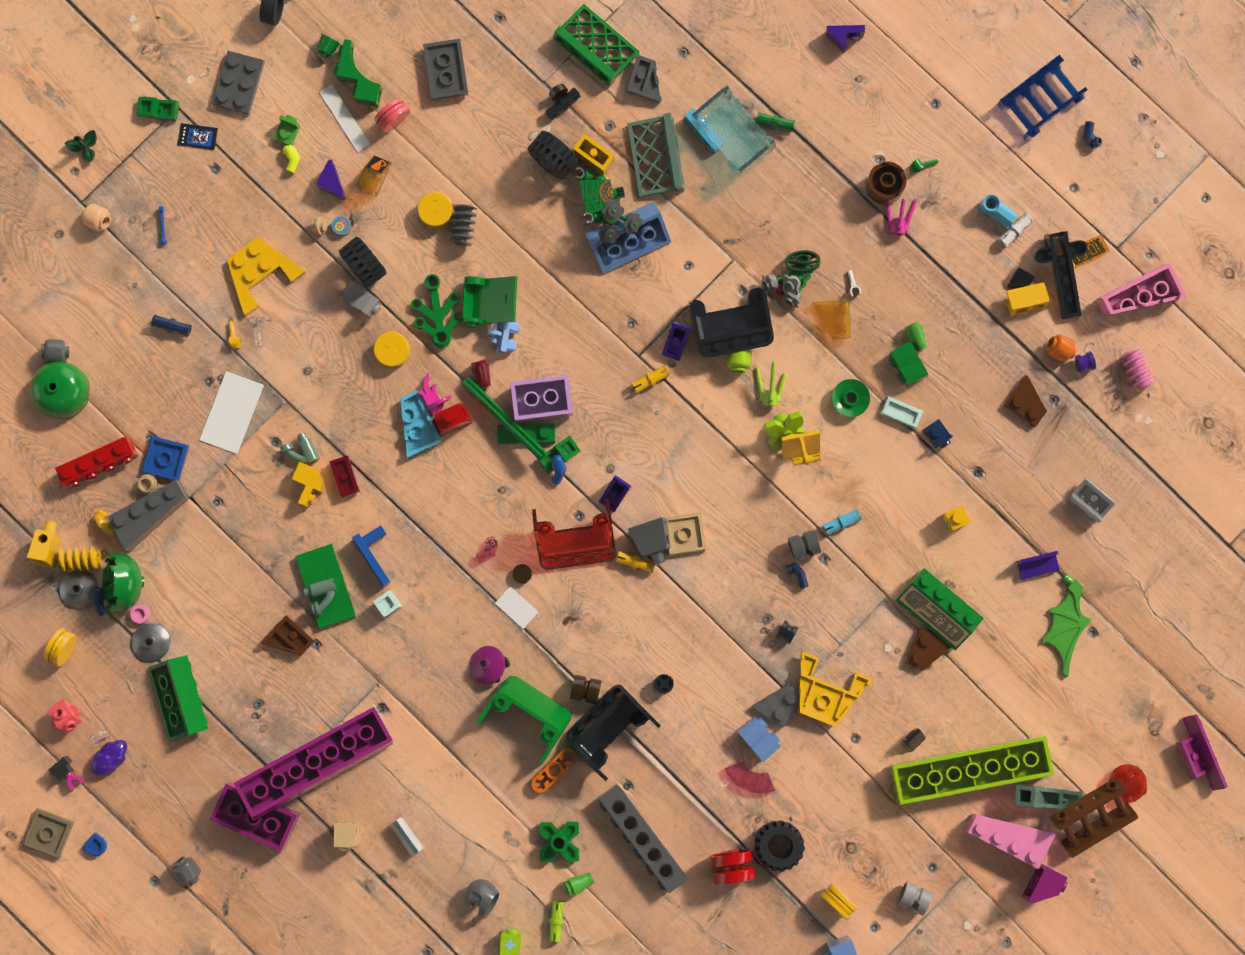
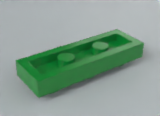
(538, 431)

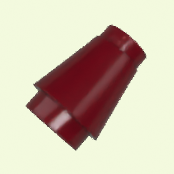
(482, 373)

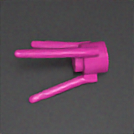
(899, 226)

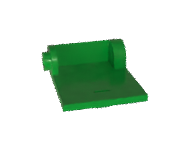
(489, 300)

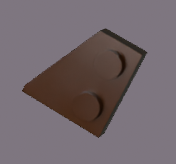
(1026, 402)
(288, 637)
(925, 649)

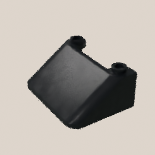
(732, 328)

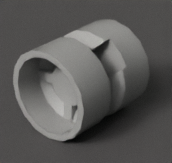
(916, 898)

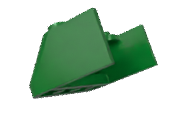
(534, 703)

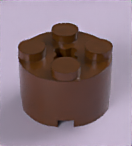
(883, 193)

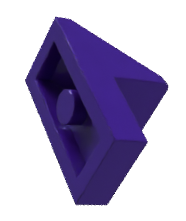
(839, 33)
(676, 341)

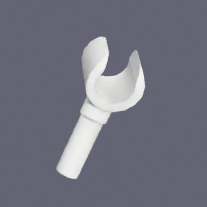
(852, 284)

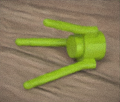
(770, 397)

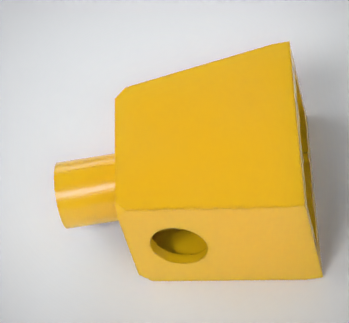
(45, 546)

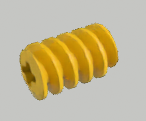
(79, 560)

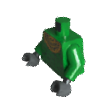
(595, 193)

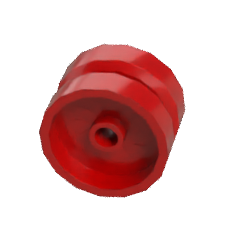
(733, 866)

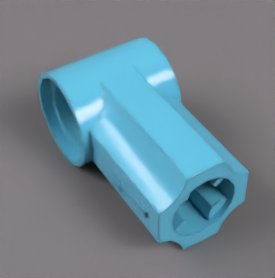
(1000, 212)

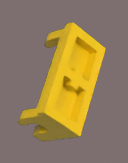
(1027, 299)

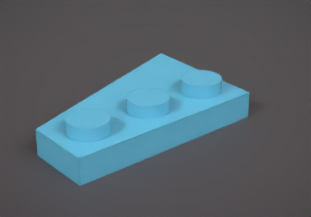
(418, 426)

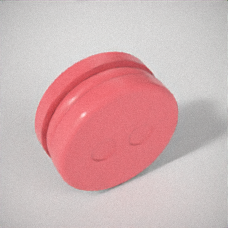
(392, 114)

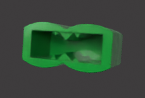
(908, 364)

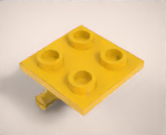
(801, 445)

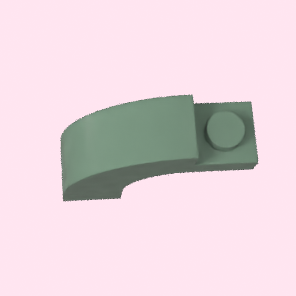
(1045, 796)

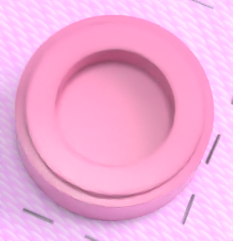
(139, 614)

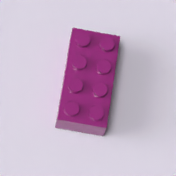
(271, 829)

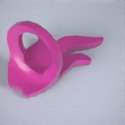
(431, 398)

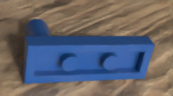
(362, 544)

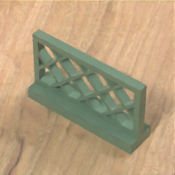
(671, 149)

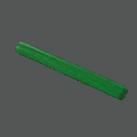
(504, 418)

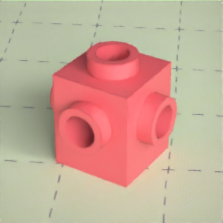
(64, 716)

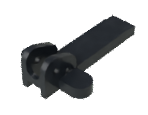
(1063, 270)

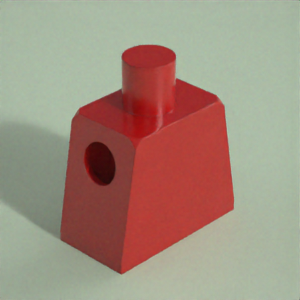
(451, 419)

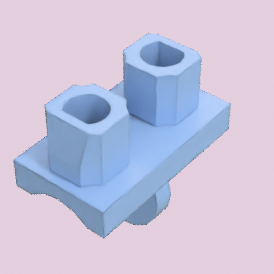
(502, 334)

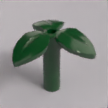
(78, 144)

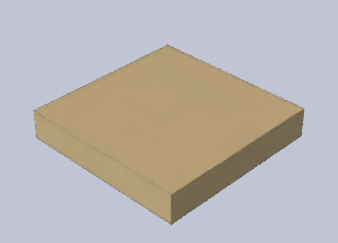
(686, 533)

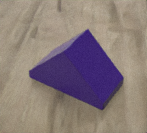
(330, 181)
(615, 493)

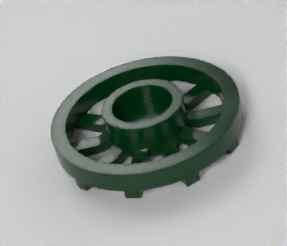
(802, 261)

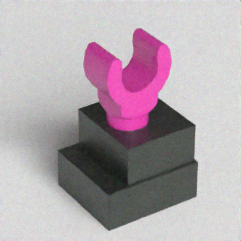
(64, 770)

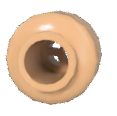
(96, 217)

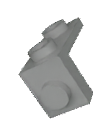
(361, 300)

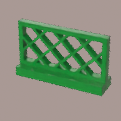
(583, 52)

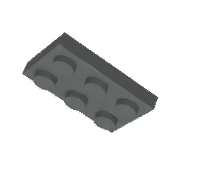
(445, 69)
(238, 82)

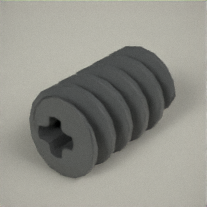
(461, 224)

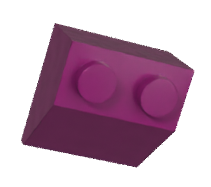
(1044, 885)

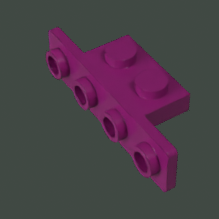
(1199, 754)

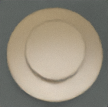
(318, 225)
(147, 484)

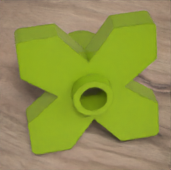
(782, 426)

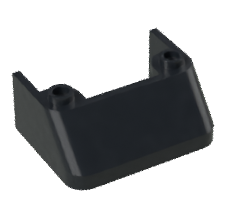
(604, 724)

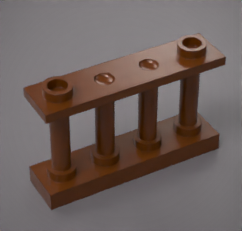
(1100, 828)

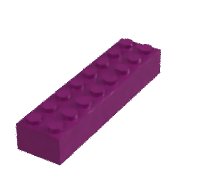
(313, 763)

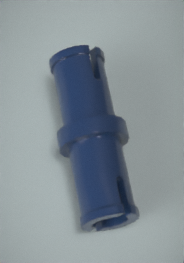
(171, 325)

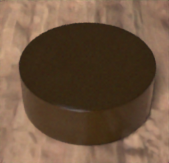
(558, 91)
(522, 573)

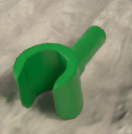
(917, 165)

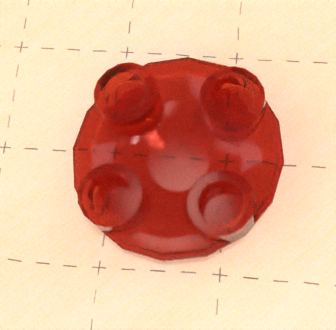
(1133, 779)

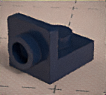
(938, 434)

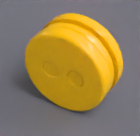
(435, 210)
(392, 349)
(60, 647)
(839, 901)

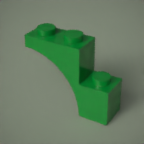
(365, 91)

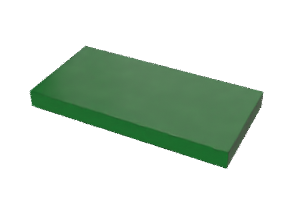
(323, 565)

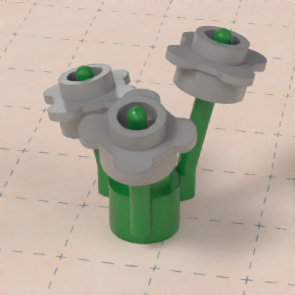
(791, 286)

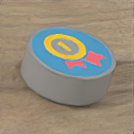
(341, 226)

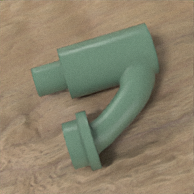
(309, 452)
(320, 588)

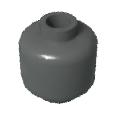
(54, 350)
(186, 871)

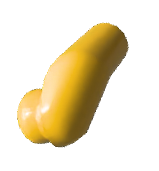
(101, 522)

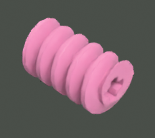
(1137, 369)

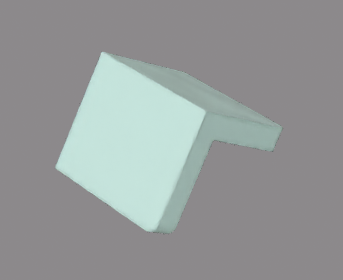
(387, 603)

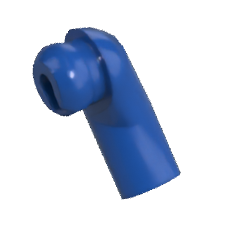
(559, 468)

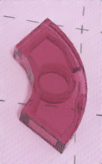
(750, 780)

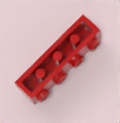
(97, 461)

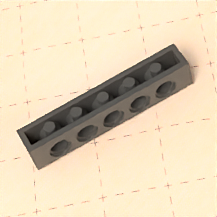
(676, 875)

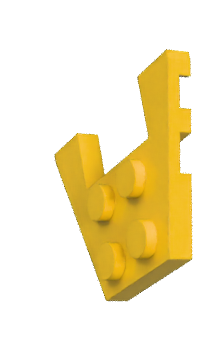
(253, 265)
(823, 700)

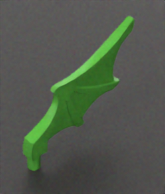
(1067, 623)

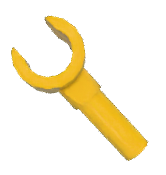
(234, 341)

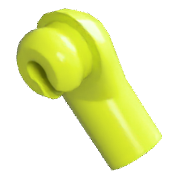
(293, 157)

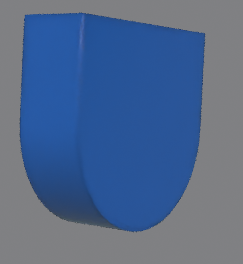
(95, 845)

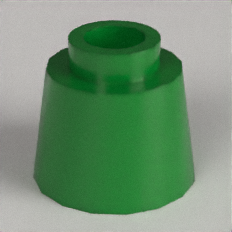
(327, 46)

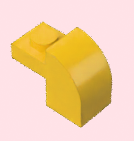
(312, 479)

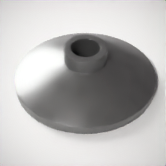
(86, 583)
(159, 646)

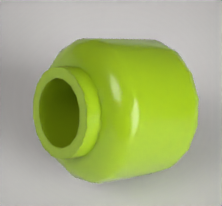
(739, 361)

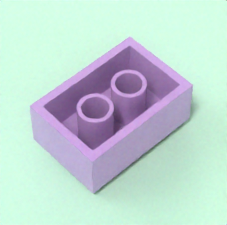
(541, 399)

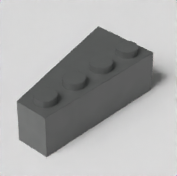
(144, 515)

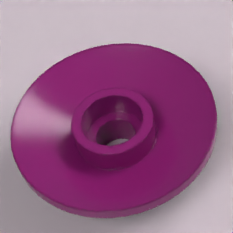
(494, 665)

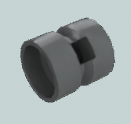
(804, 545)

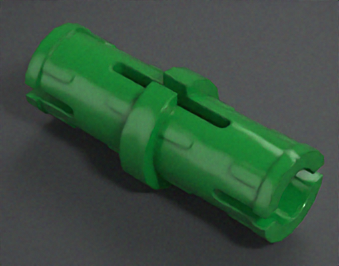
(774, 122)

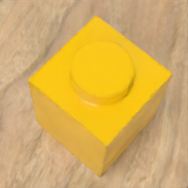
(956, 518)

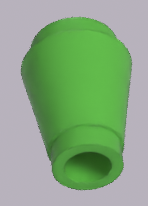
(916, 335)
(577, 884)

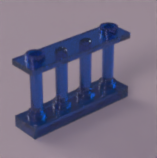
(1039, 79)

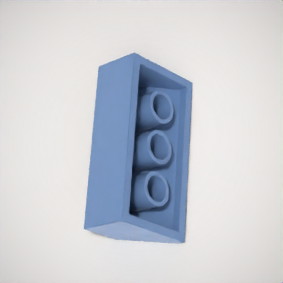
(627, 247)

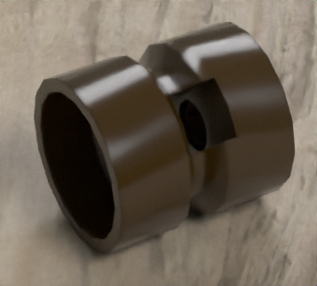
(585, 689)

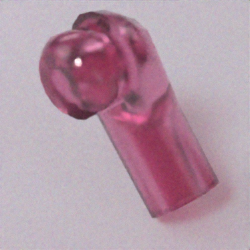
(490, 550)

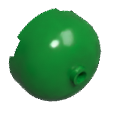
(65, 398)
(126, 582)

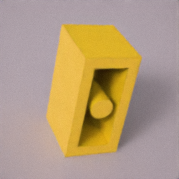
(594, 154)

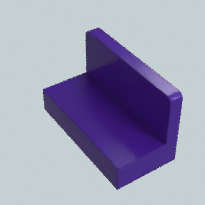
(1038, 565)

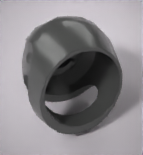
(483, 894)

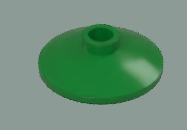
(852, 388)

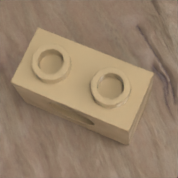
(346, 834)

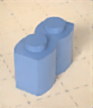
(759, 738)

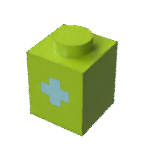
(510, 942)

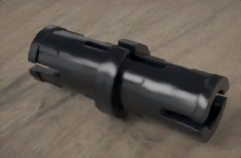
(562, 103)

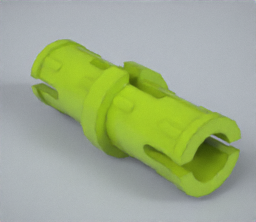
(556, 921)

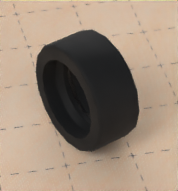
(271, 11)

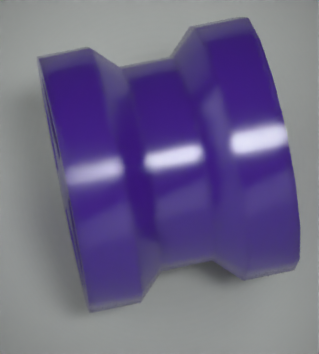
(1085, 362)

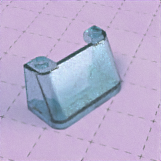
(733, 130)

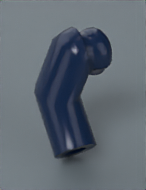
(1089, 137)
(800, 574)
(97, 600)

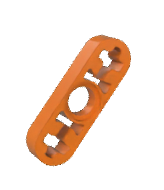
(568, 763)

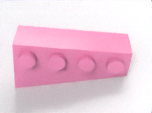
(1146, 290)
(1017, 840)

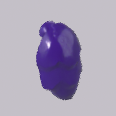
(109, 758)

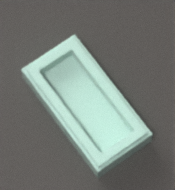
(901, 412)

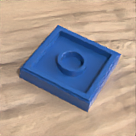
(165, 458)

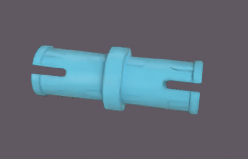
(842, 522)

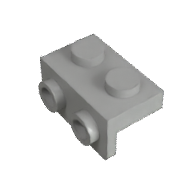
(1091, 500)

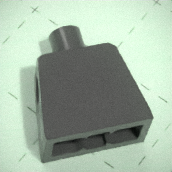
(652, 539)

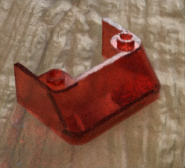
(575, 545)

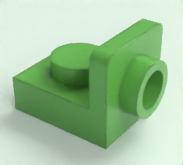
(287, 130)

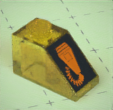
(373, 175)

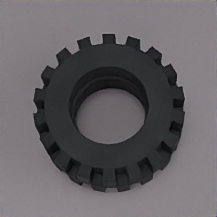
(552, 155)
(362, 262)
(790, 859)

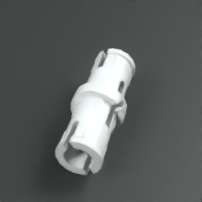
(1015, 230)

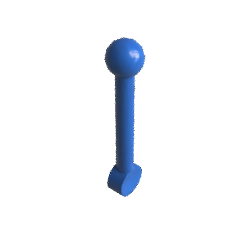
(163, 241)

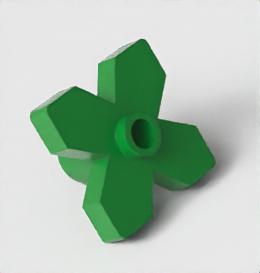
(567, 849)

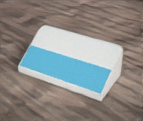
(406, 836)

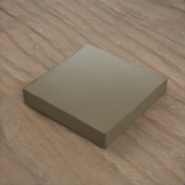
(48, 833)

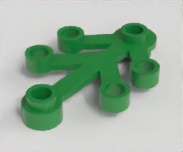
(437, 314)

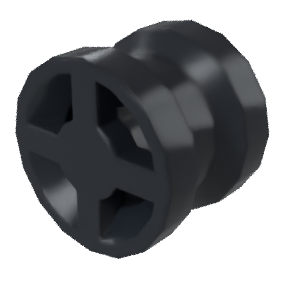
(787, 632)
(666, 683)

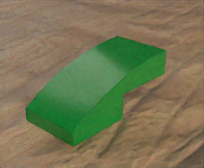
(157, 109)
(566, 448)

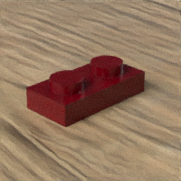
(344, 476)

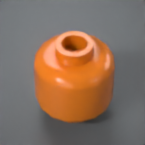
(1061, 348)

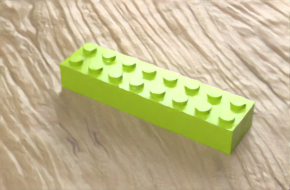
(971, 769)

